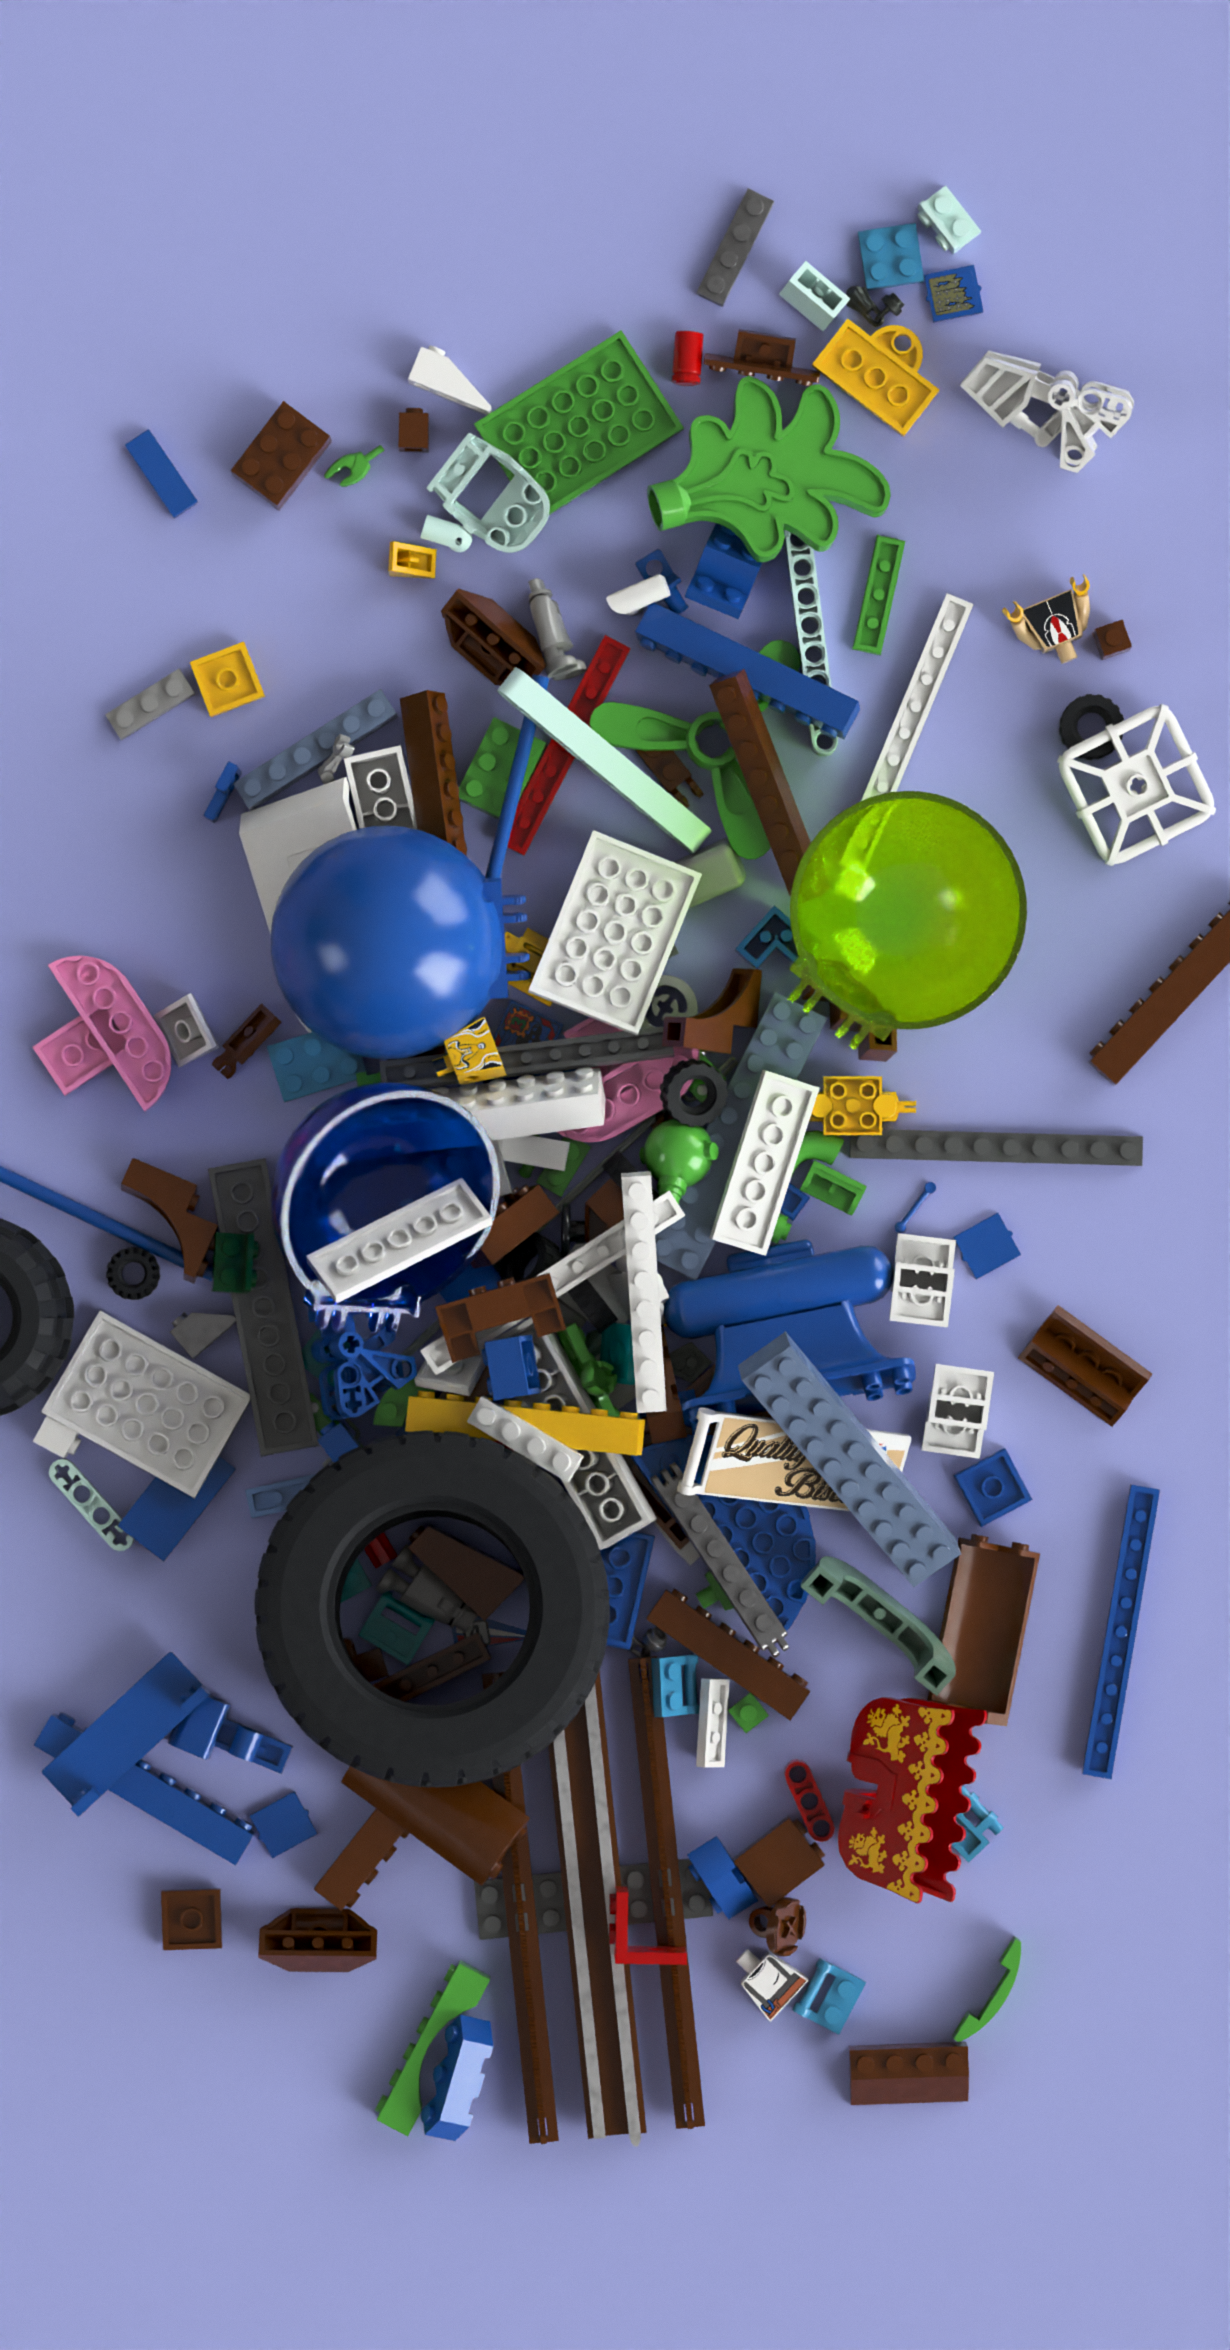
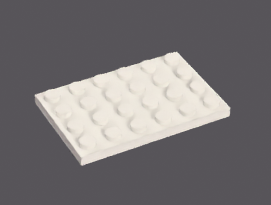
(615, 933)
(147, 1404)

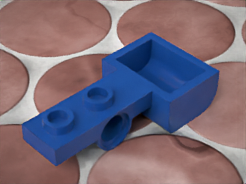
(210, 1728)

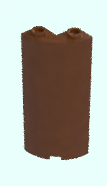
(986, 1624)
(460, 1823)

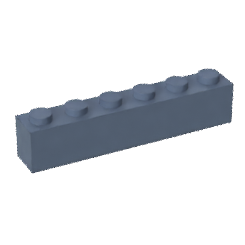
(314, 750)

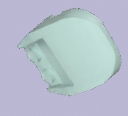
(516, 513)

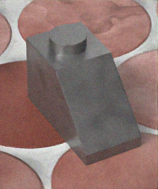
(200, 1330)

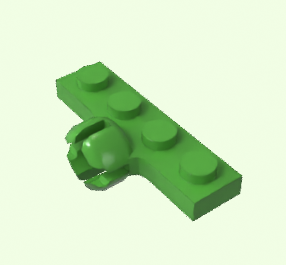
(594, 1375)

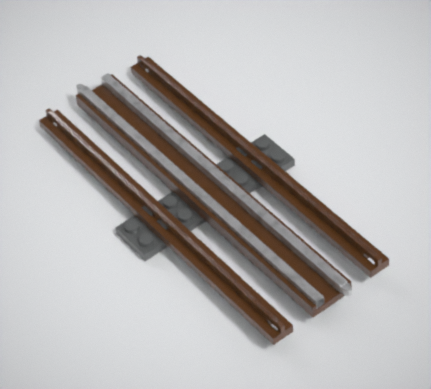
(578, 1902)

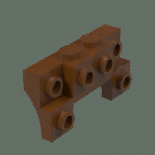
(497, 1307)

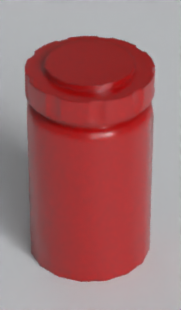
(687, 358)

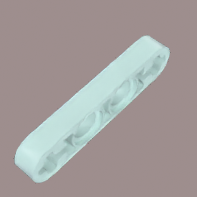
(87, 1508)

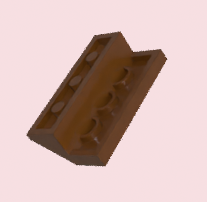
(1085, 1365)

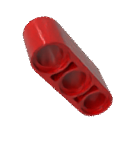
(813, 1814)

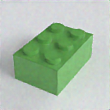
(491, 767)

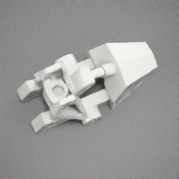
(1007, 383)

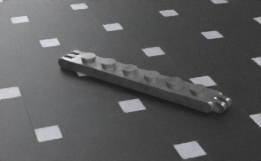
(722, 1562)

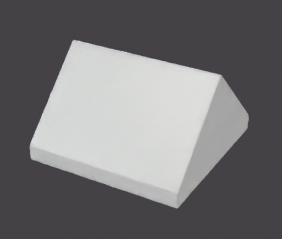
(186, 1030)

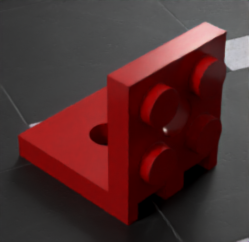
(637, 1954)

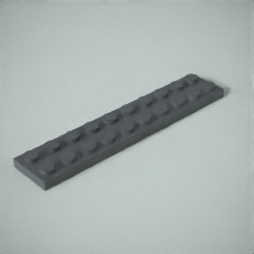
(265, 1314)

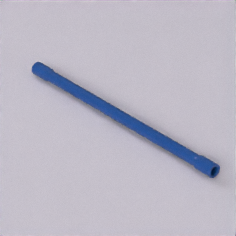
(513, 791)
(95, 1218)

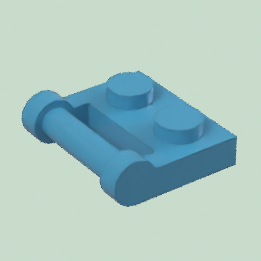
(668, 1685)
(838, 1999)

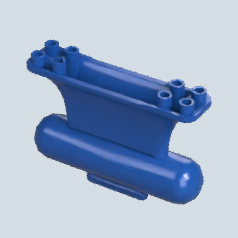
(794, 1294)

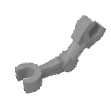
(341, 750)

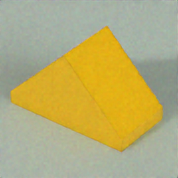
(411, 561)

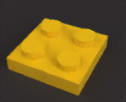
(227, 679)

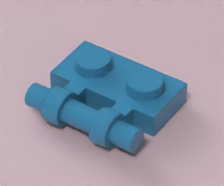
(974, 1840)

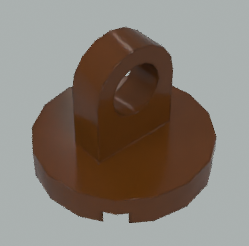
(784, 1925)

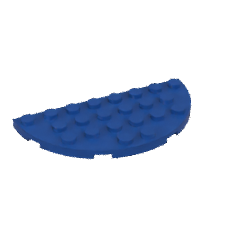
(767, 1537)

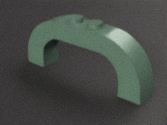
(928, 1655)

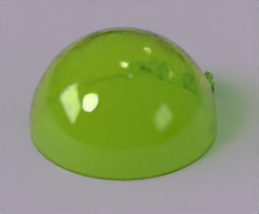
(905, 913)

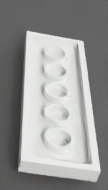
(764, 1162)
(399, 1240)

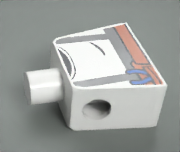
(770, 1981)

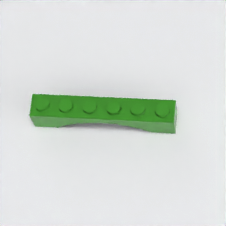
(460, 1994)

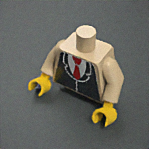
(1054, 621)

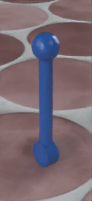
(929, 1188)

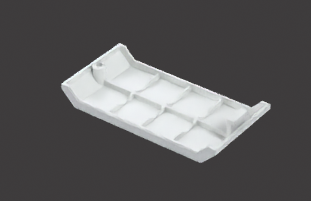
(288, 831)

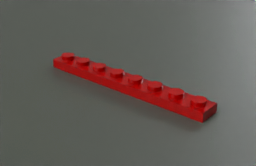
(556, 760)

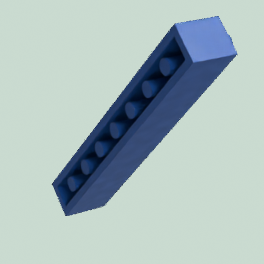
(770, 680)
(162, 1798)

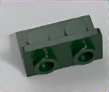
(234, 1263)

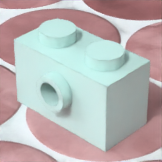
(814, 296)

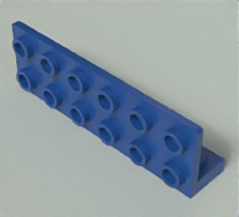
(125, 1733)

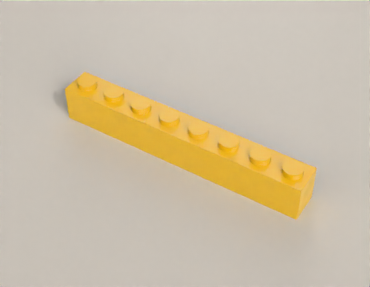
(574, 1429)

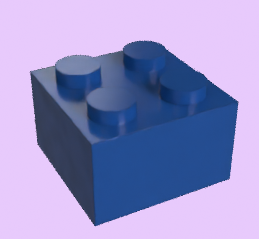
(511, 1367)

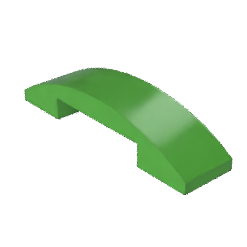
(970, 2023)

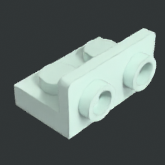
(948, 220)

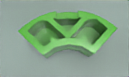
(394, 1404)

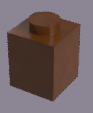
(413, 431)
(1112, 639)

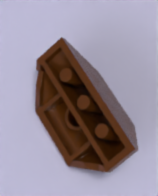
(490, 637)
(318, 1941)

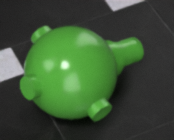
(678, 1156)

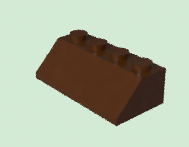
(909, 2073)

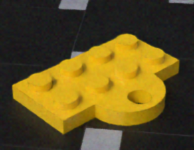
(878, 373)

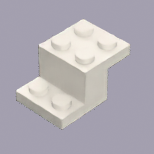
(922, 1280)
(957, 1411)

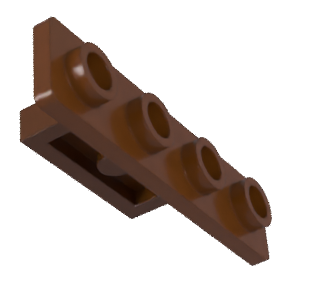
(763, 355)

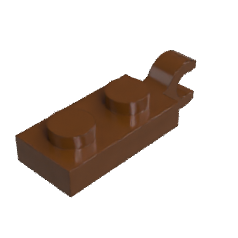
(246, 1040)

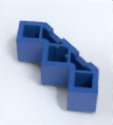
(458, 2078)

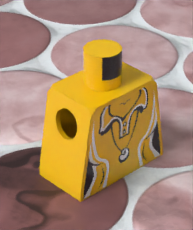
(471, 1055)

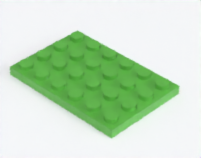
(583, 421)

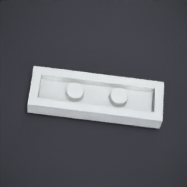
(712, 1722)

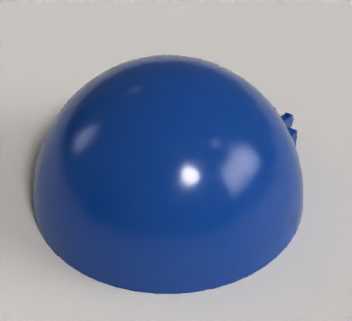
(391, 942)

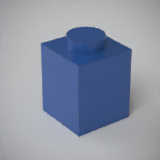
(337, 1440)

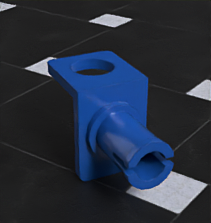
(675, 600)

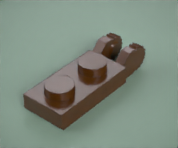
(670, 773)

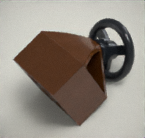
(601, 1212)

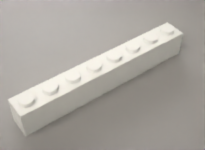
(643, 1292)

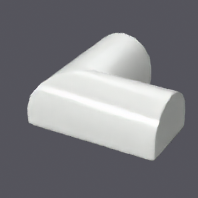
(635, 597)

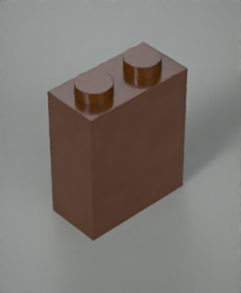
(779, 1860)

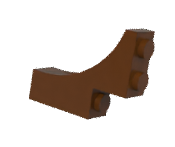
(713, 1028)
(173, 1200)

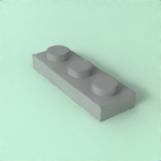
(150, 704)

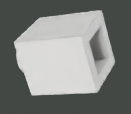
(57, 1438)

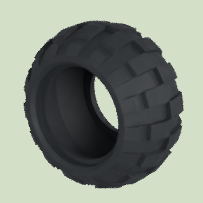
(40, 1317)

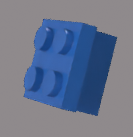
(724, 573)

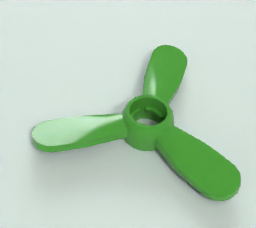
(654, 731)

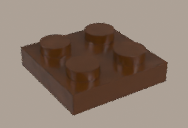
(191, 1919)

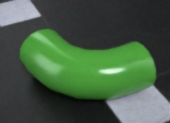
(818, 1147)

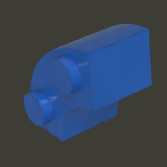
(722, 1878)

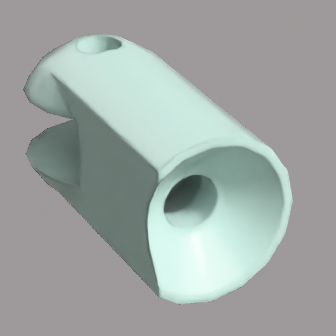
(446, 534)

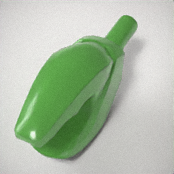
(356, 463)

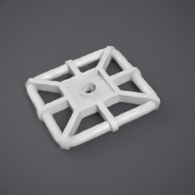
(1118, 779)

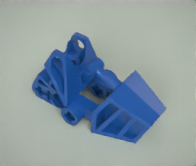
(357, 1367)

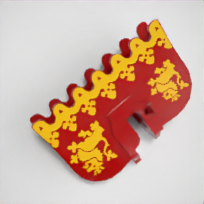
(907, 1825)

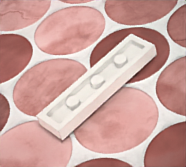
(525, 1438)

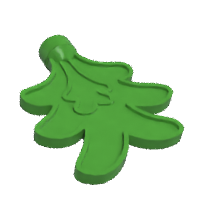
(770, 477)

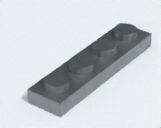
(735, 247)

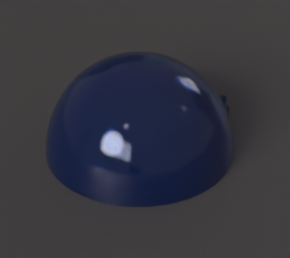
(364, 1160)

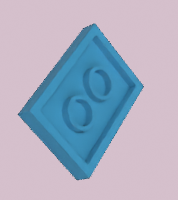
(311, 1065)

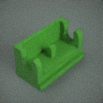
(833, 1188)

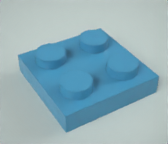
(890, 256)

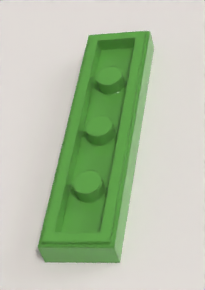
(878, 595)

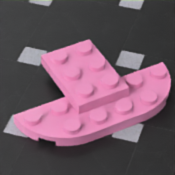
(108, 1032)
(629, 1088)

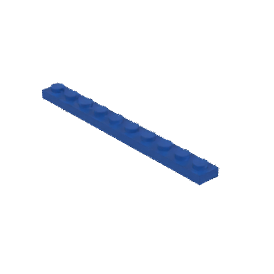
(1120, 1631)

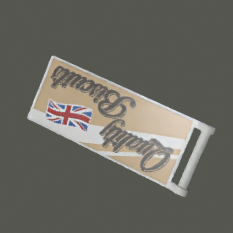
(761, 1463)

